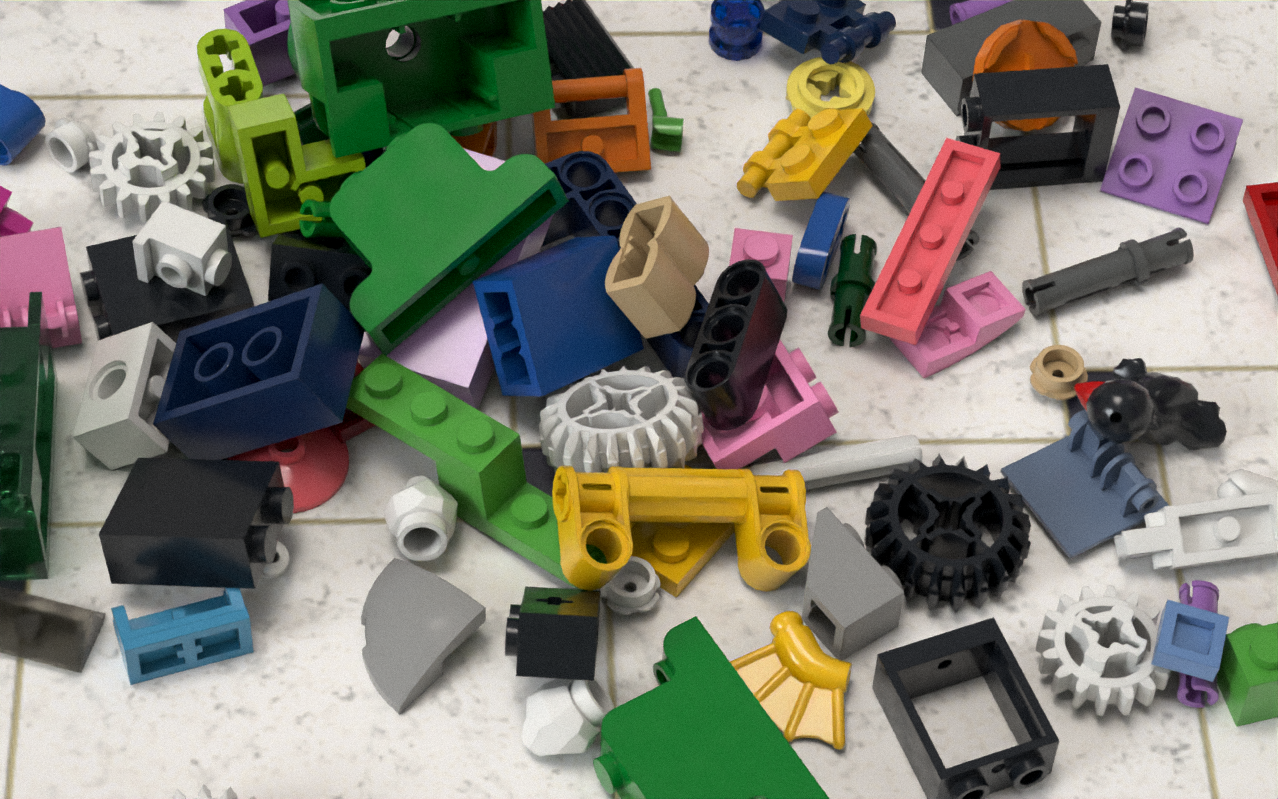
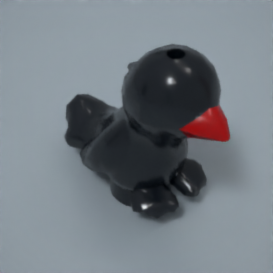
(1150, 409)

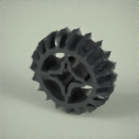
(947, 554)

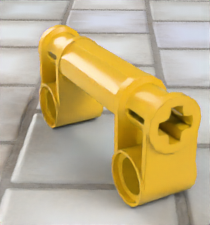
(601, 505)

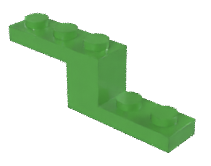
(473, 456)

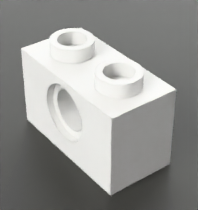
(124, 397)

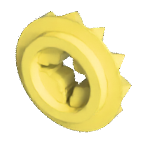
(818, 78)

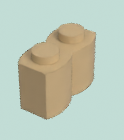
(657, 267)

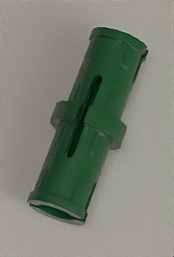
(851, 289)

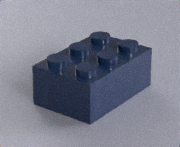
(260, 375)

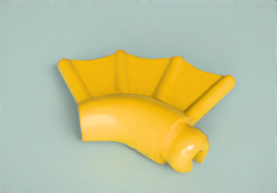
(798, 682)

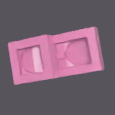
(963, 323)

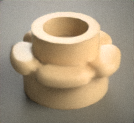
(1057, 361)

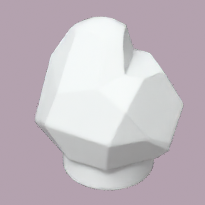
(421, 518)
(565, 716)

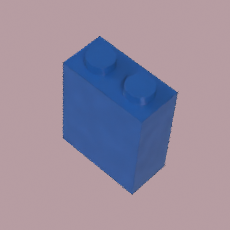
(554, 318)

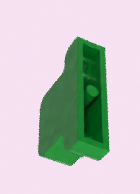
(434, 225)
(698, 733)

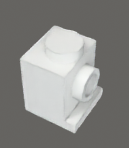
(182, 249)

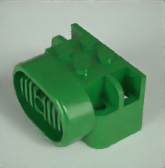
(448, 67)

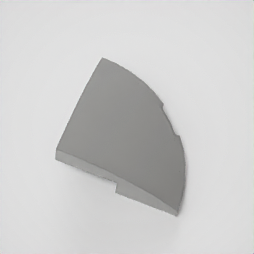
(411, 628)

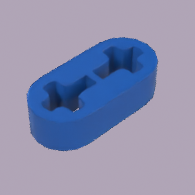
(821, 240)

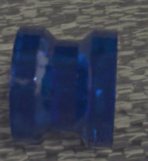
(736, 28)

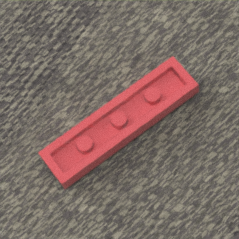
(930, 241)

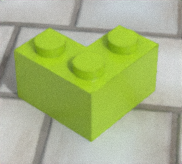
(278, 169)

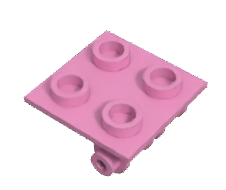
(38, 264)

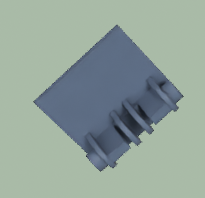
(1084, 488)

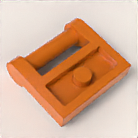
(616, 138)

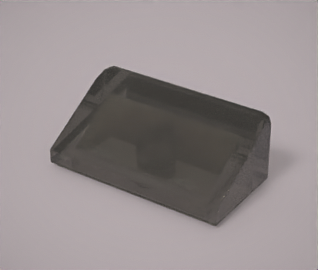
(47, 629)

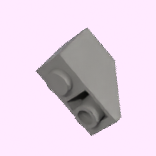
(847, 591)

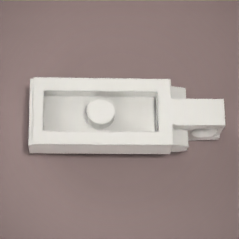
(1205, 532)

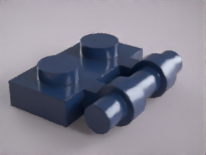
(829, 26)

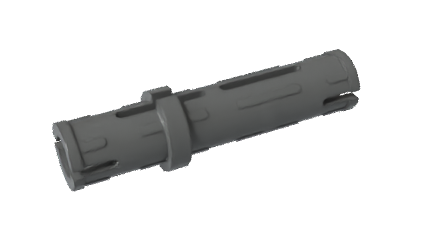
(897, 174)
(1129, 264)

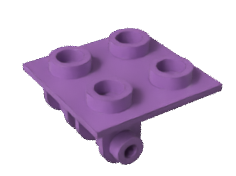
(1171, 155)

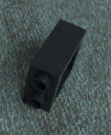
(1045, 93)
(948, 661)

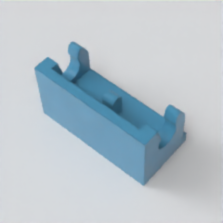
(183, 636)

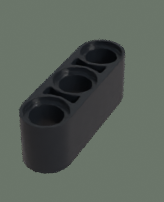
(736, 345)

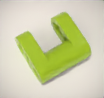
(224, 90)

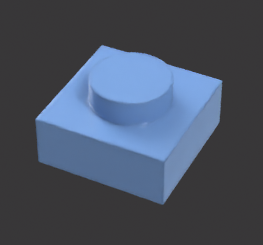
(1190, 640)

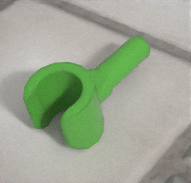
(666, 131)

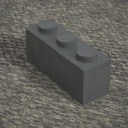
(952, 50)

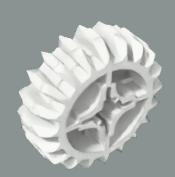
(622, 422)

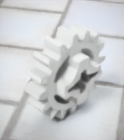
(151, 165)
(1102, 650)

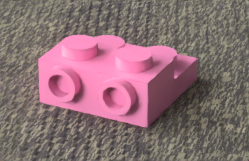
(787, 418)

